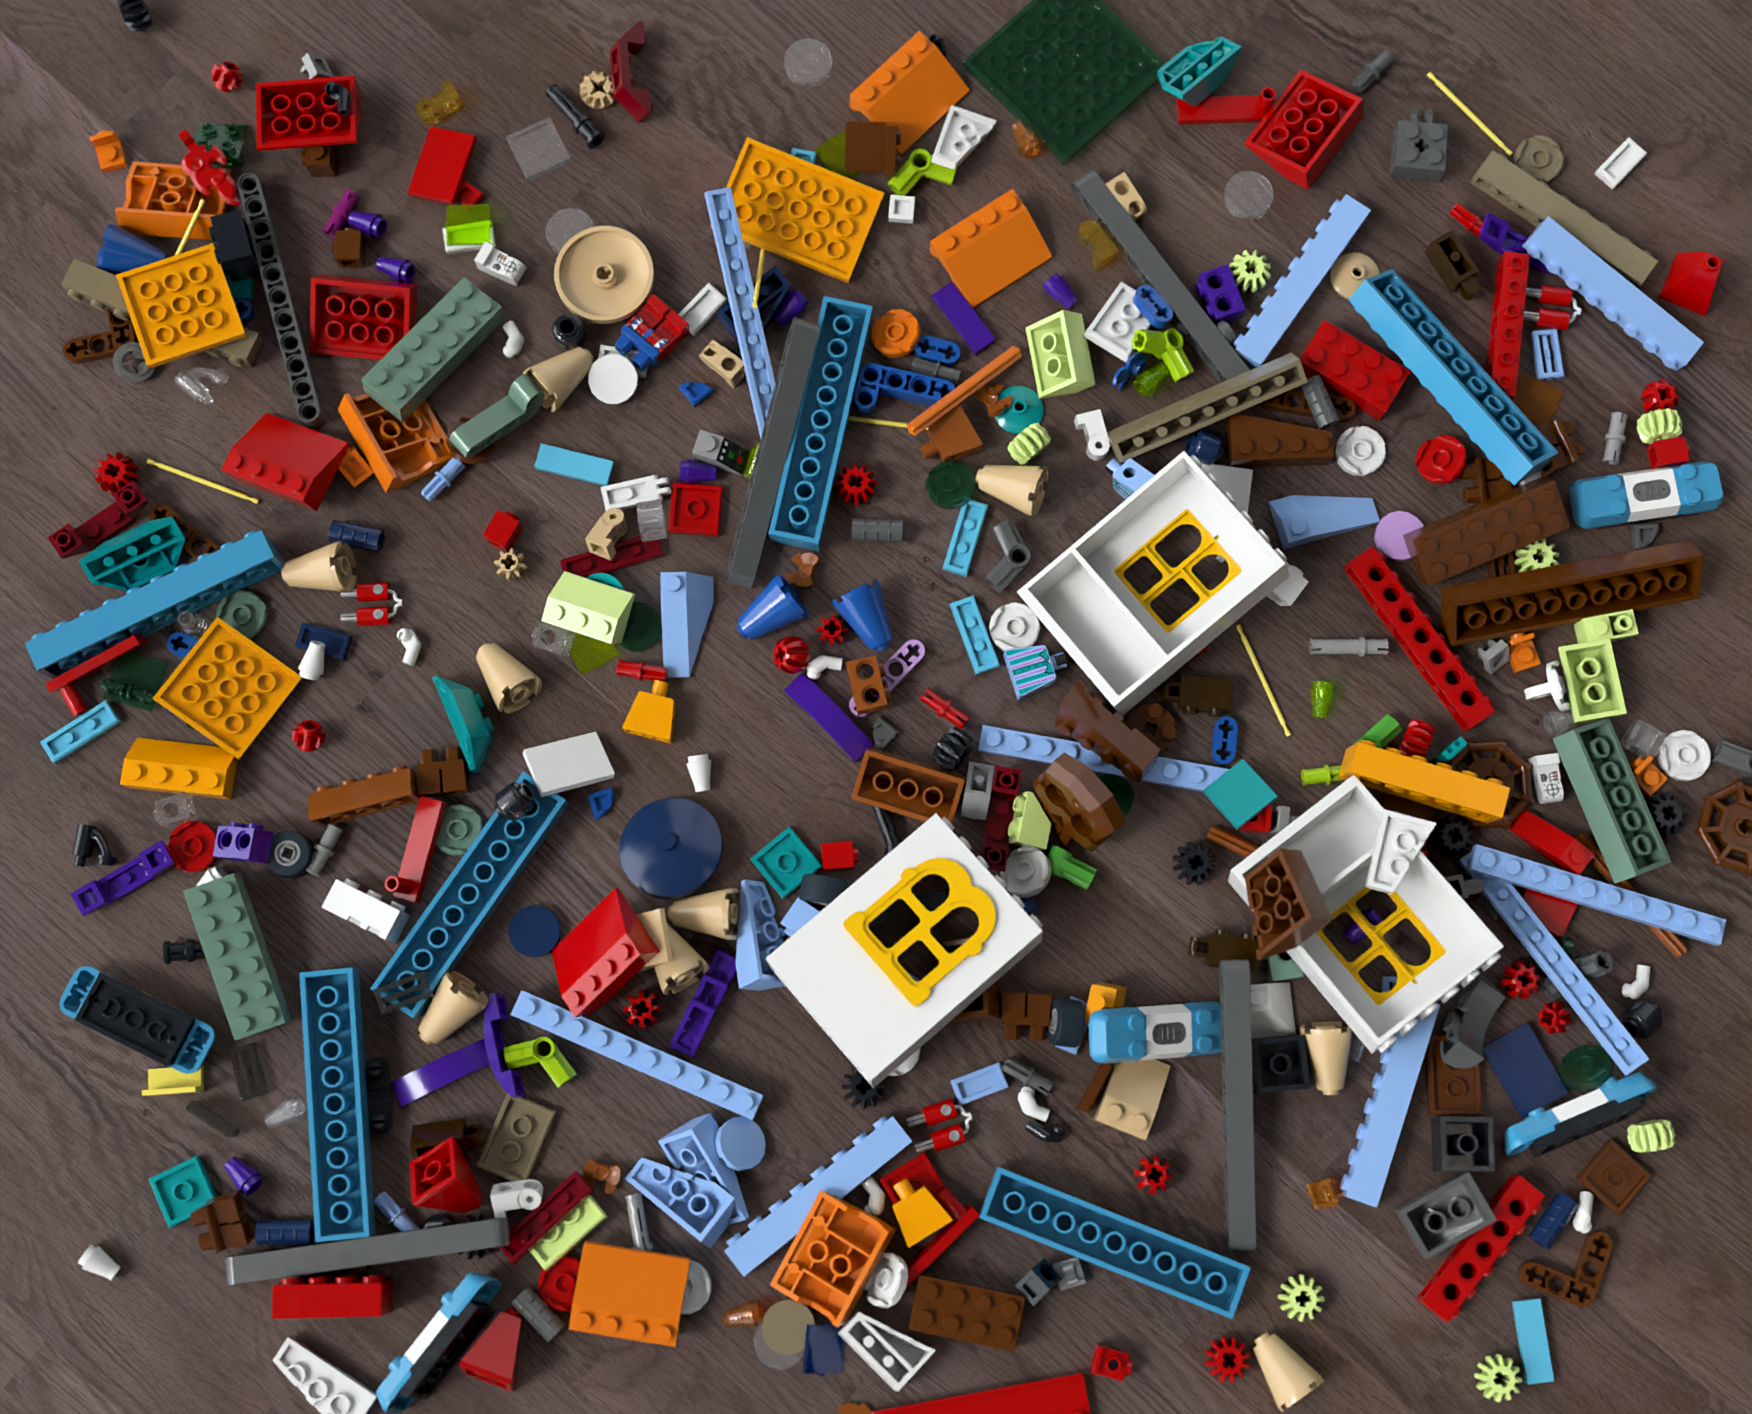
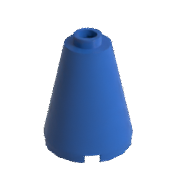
(125, 251)
(771, 610)
(867, 615)

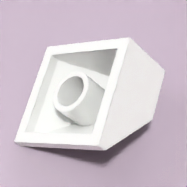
(1271, 1010)

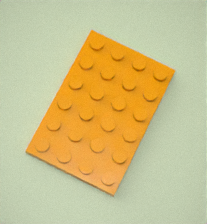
(801, 209)

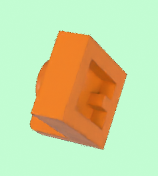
(109, 151)
(355, 467)
(1522, 652)
(1647, 775)

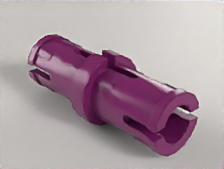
(341, 213)

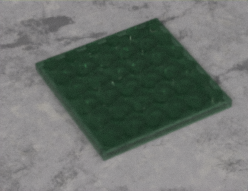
(1065, 70)

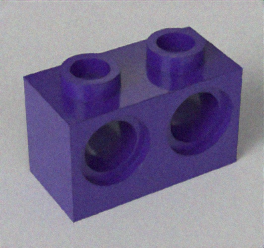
(1226, 294)
(243, 843)

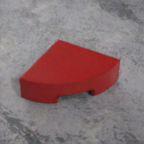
(470, 195)

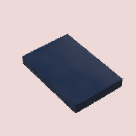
(1524, 1070)

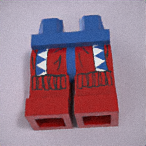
(652, 333)

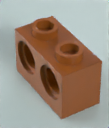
(861, 686)

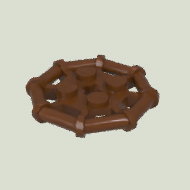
(1495, 769)
(1728, 826)

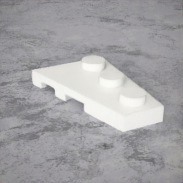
(960, 136)
(1395, 848)

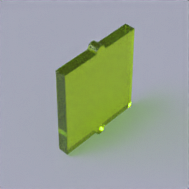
(833, 154)
(467, 224)
(590, 652)

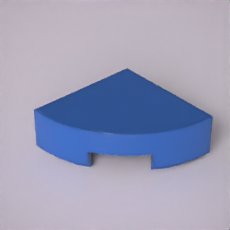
(695, 392)
(601, 802)

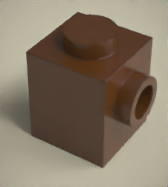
(320, 161)
(349, 248)

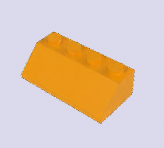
(179, 768)

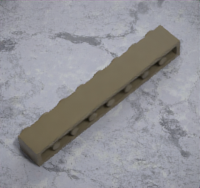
(1536, 202)
(104, 292)
(1206, 407)

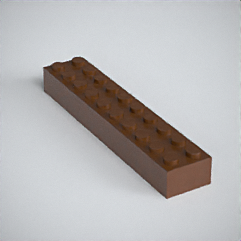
(1570, 592)

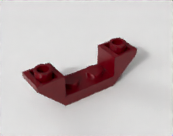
(634, 100)
(103, 526)
(999, 816)

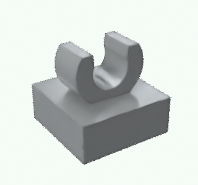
(315, 66)
(1495, 656)
(1280, 819)
(1071, 1273)

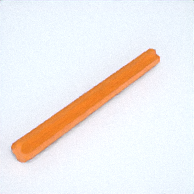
(963, 391)

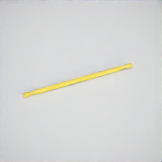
(1470, 114)
(190, 227)
(758, 279)
(877, 421)
(203, 481)
(1263, 680)

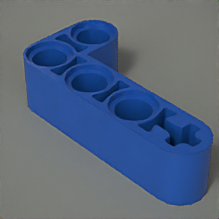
(904, 392)

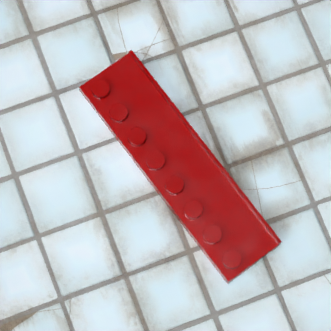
(1045, 1396)

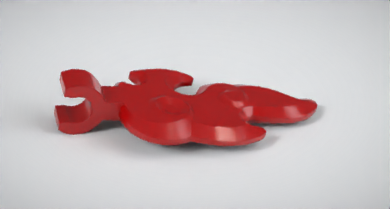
(205, 177)

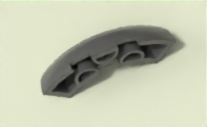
(1469, 1023)

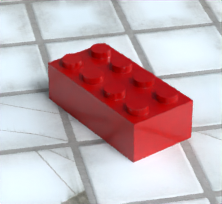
(1353, 369)
(332, 1298)

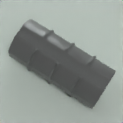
(1320, 402)
(877, 530)
(538, 1314)

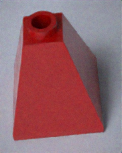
(1693, 281)
(444, 1180)
(496, 1352)

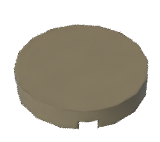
(1539, 157)
(786, 1326)

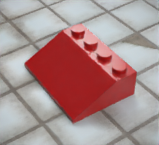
(304, 114)
(1305, 128)
(359, 315)
(286, 460)
(601, 955)

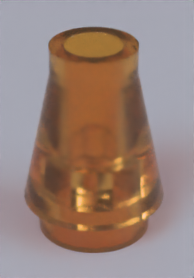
(1027, 142)
(744, 1315)

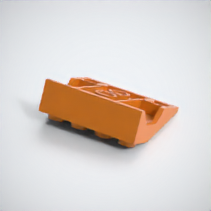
(911, 90)
(164, 201)
(991, 249)
(395, 449)
(833, 1257)
(629, 1294)

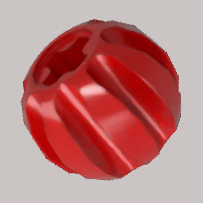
(1657, 390)
(791, 654)
(1515, 986)
(640, 1001)
(1160, 1179)

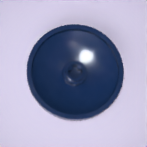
(671, 848)

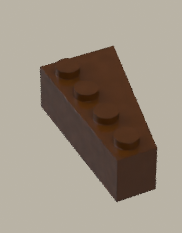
(1270, 443)
(1105, 733)

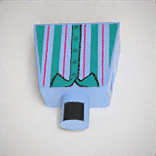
(1127, 476)
(1032, 669)

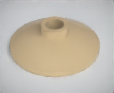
(1342, 275)

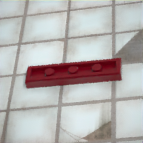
(628, 554)
(546, 1217)

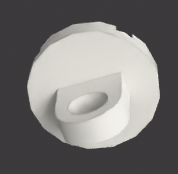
(1556, 687)

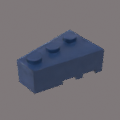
(771, 295)

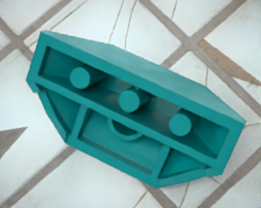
(1199, 69)
(135, 555)
(467, 720)

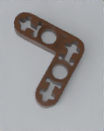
(112, 339)
(1579, 1278)

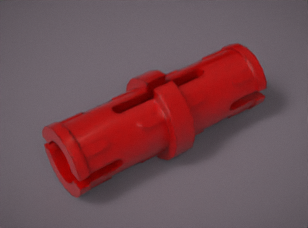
(944, 708)

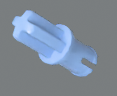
(442, 479)
(395, 1213)

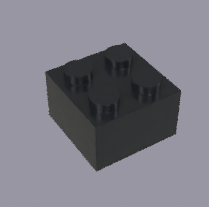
(234, 245)
(1279, 1064)
(1462, 1144)

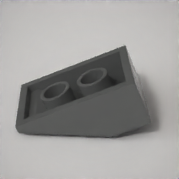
(1445, 1215)

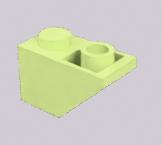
(1606, 626)
(1029, 823)

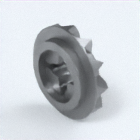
(128, 372)

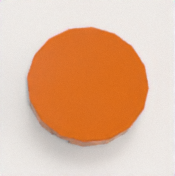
(896, 333)

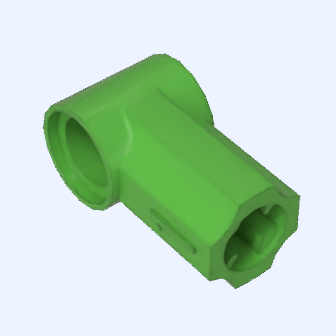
(1382, 732)
(1069, 868)

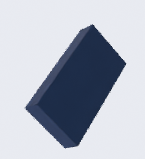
(335, 643)

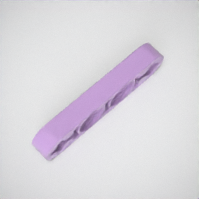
(892, 681)

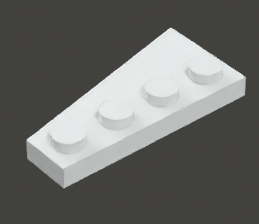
(323, 1382)

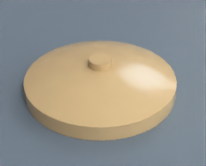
(604, 274)

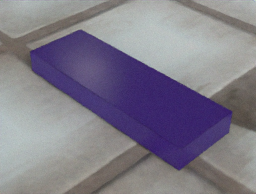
(963, 318)

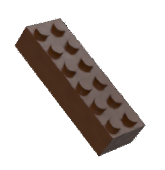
(1486, 530)

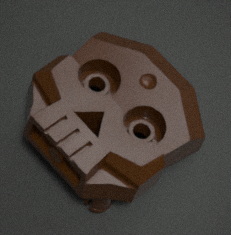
(1077, 803)

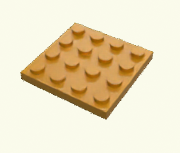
(181, 306)
(227, 688)

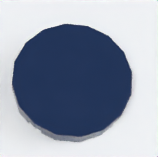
(534, 931)

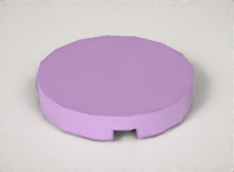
(1390, 533)

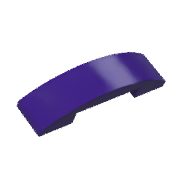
(1501, 239)
(828, 716)
(124, 880)
(496, 1013)
(441, 1072)

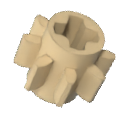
(506, 559)

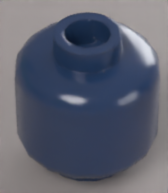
(1205, 446)

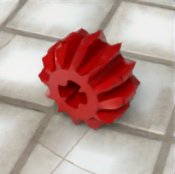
(112, 465)
(859, 476)
(1417, 738)
(1236, 1358)

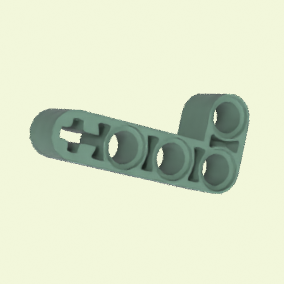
(500, 418)

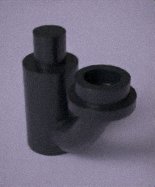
(83, 846)

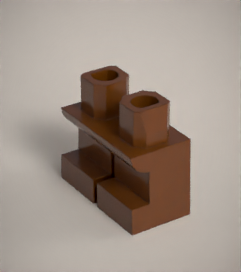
(1558, 435)
(1487, 481)
(442, 777)
(1013, 1014)
(224, 1221)

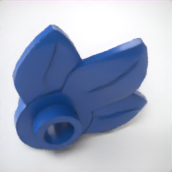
(1134, 365)

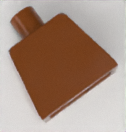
(951, 437)

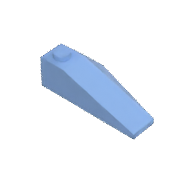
(1312, 518)
(684, 611)
(756, 938)
(695, 1151)
(691, 1201)

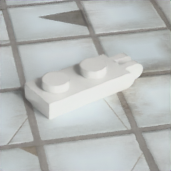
(628, 493)

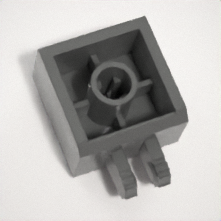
(1418, 149)

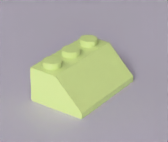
(1060, 354)
(589, 608)
(1592, 681)

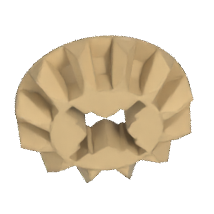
(599, 99)

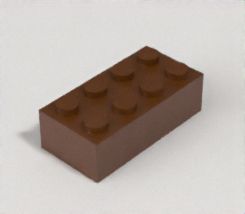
(966, 1312)

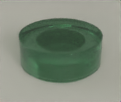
(1567, 945)

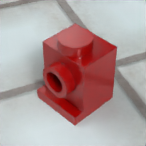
(1262, 823)
(1101, 1358)

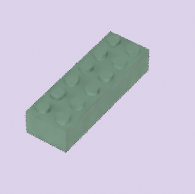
(432, 349)
(1611, 800)
(237, 955)

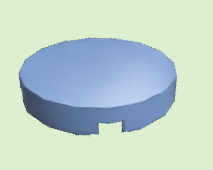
(740, 1143)

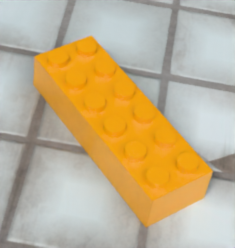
(1424, 782)

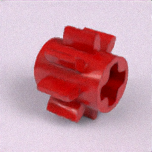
(226, 76)
(826, 627)
(308, 735)
(1554, 1017)

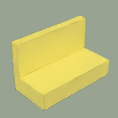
(171, 1081)

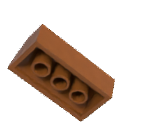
(907, 786)
(363, 797)

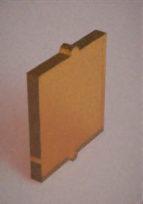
(1536, 399)

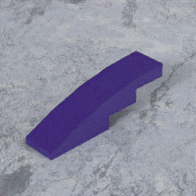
(704, 1003)

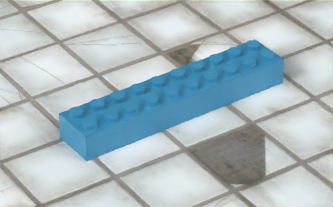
(1453, 376)
(821, 425)
(157, 603)
(470, 897)
(337, 1104)
(1114, 1242)

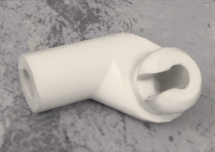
(822, 662)

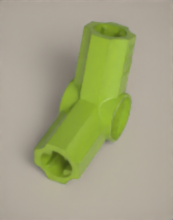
(910, 174)
(1164, 346)
(528, 1053)

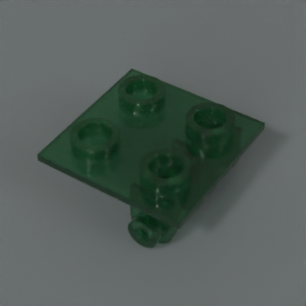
(226, 137)
(134, 681)

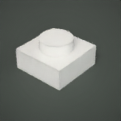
(901, 209)

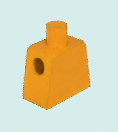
(652, 714)
(1103, 996)
(918, 1212)

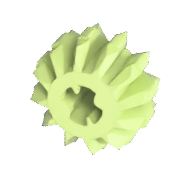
(1254, 263)
(1659, 425)
(1029, 443)
(1539, 549)
(1651, 1135)
(1306, 1305)
(1508, 1378)

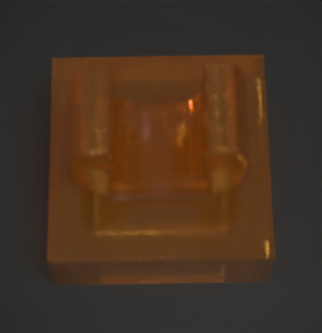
(1323, 1193)

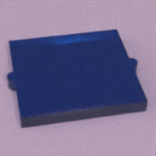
(822, 1349)

